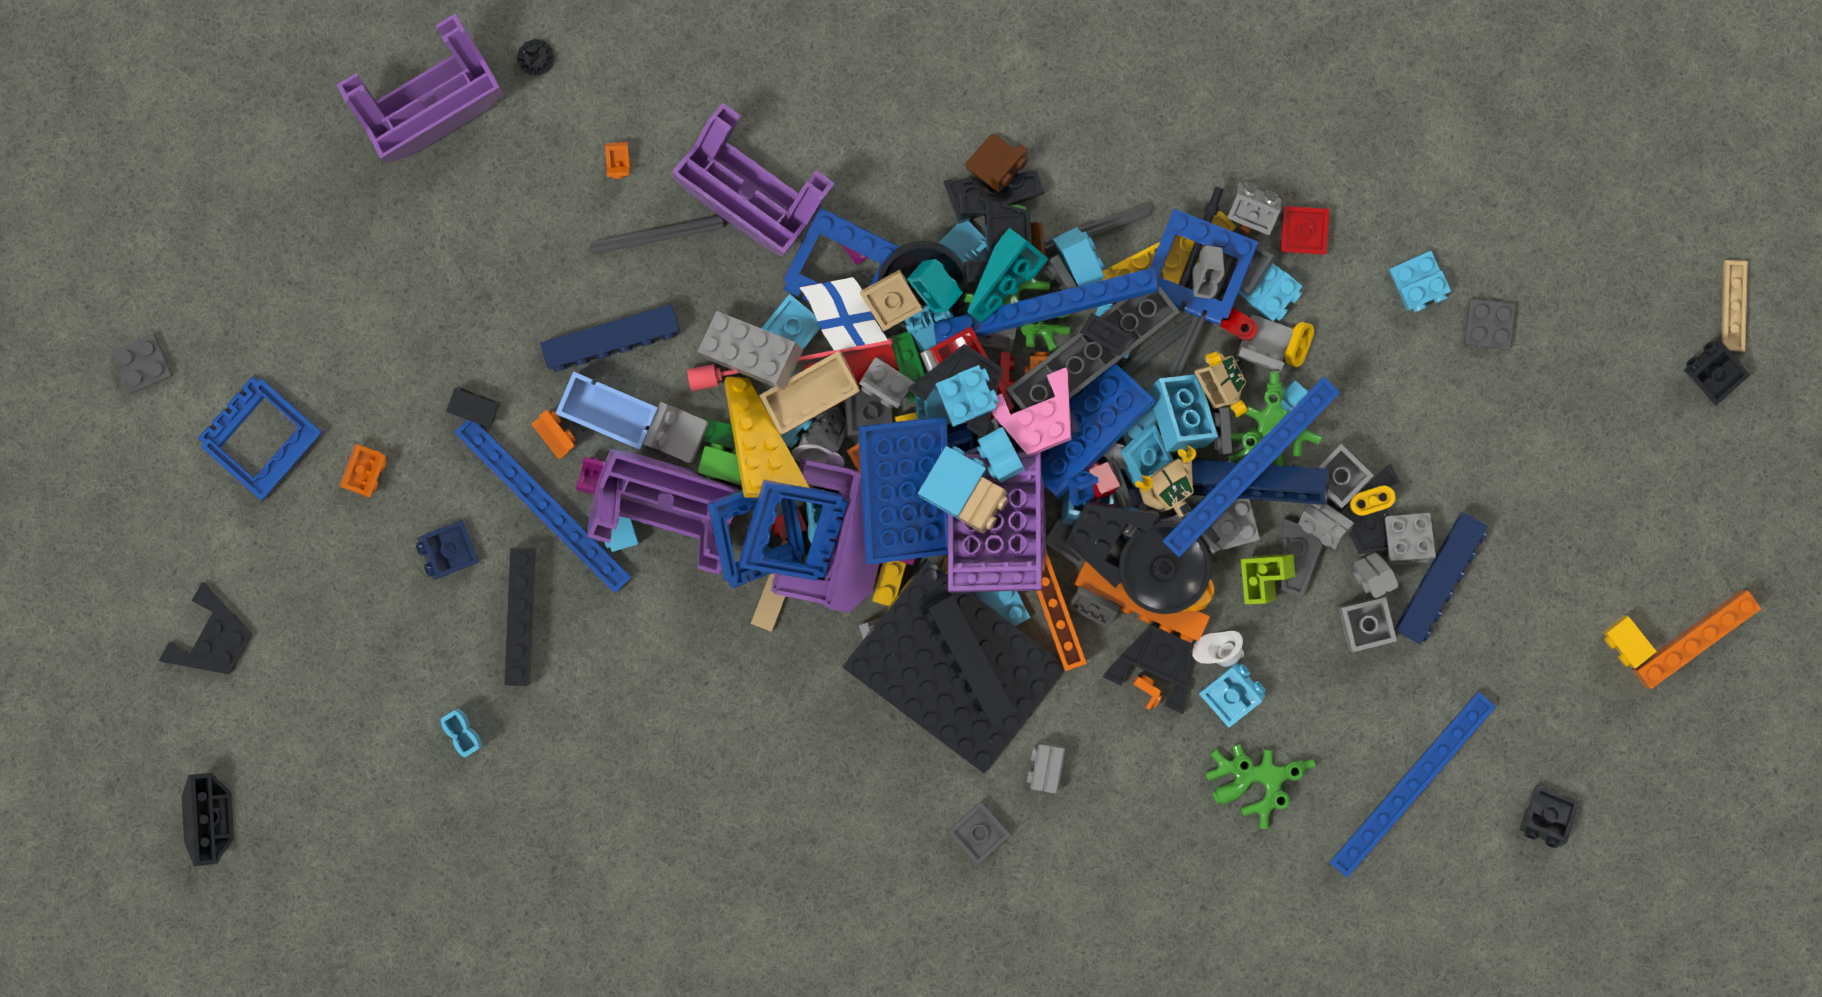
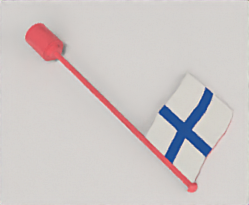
(841, 317)

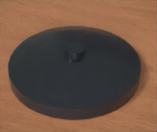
(912, 254)
(1158, 577)

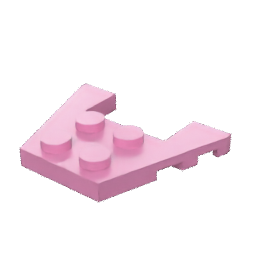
(1042, 424)

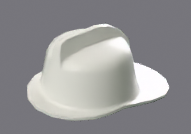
(816, 451)
(1219, 648)

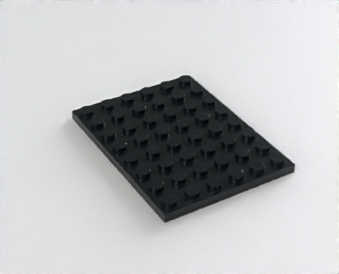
(913, 673)

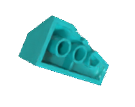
(1007, 268)

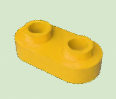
(1299, 344)
(1372, 501)

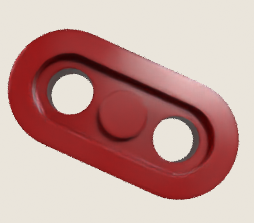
(1235, 324)

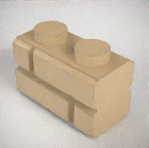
(983, 505)

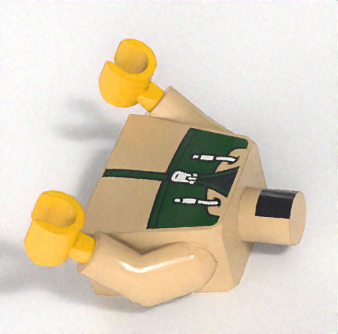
(1223, 381)
(1170, 484)

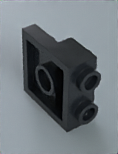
(1716, 371)
(1549, 817)

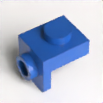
(1081, 487)

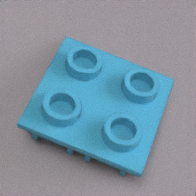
(966, 242)
(922, 327)

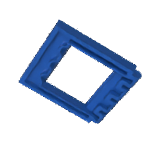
(843, 232)
(1208, 235)
(283, 459)
(737, 504)
(765, 516)

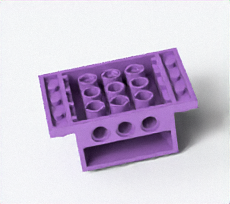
(1014, 549)

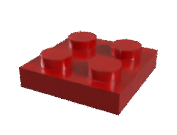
(1304, 230)

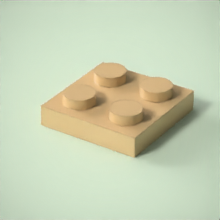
(891, 300)

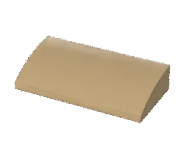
(810, 393)

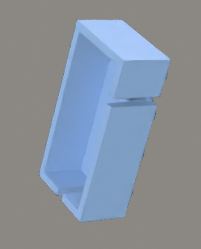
(606, 410)

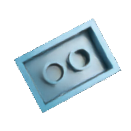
(1182, 413)

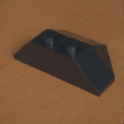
(206, 818)

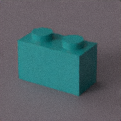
(935, 285)

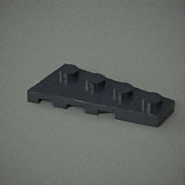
(1022, 188)

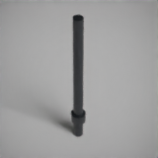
(1211, 210)

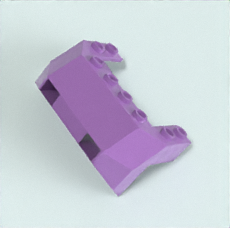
(429, 103)
(744, 190)
(660, 497)
(848, 576)

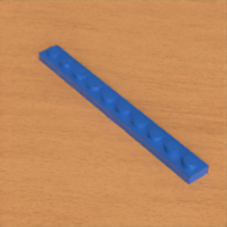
(1053, 305)
(1251, 466)
(542, 504)
(1412, 784)

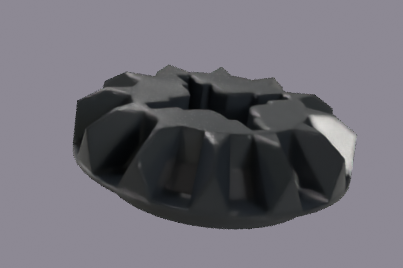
(538, 67)

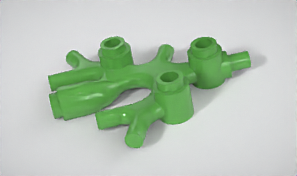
(1031, 330)
(1267, 420)
(1266, 773)

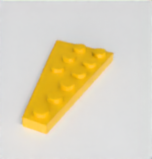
(1175, 261)
(757, 441)

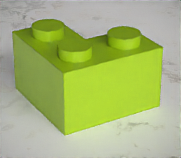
(1260, 576)

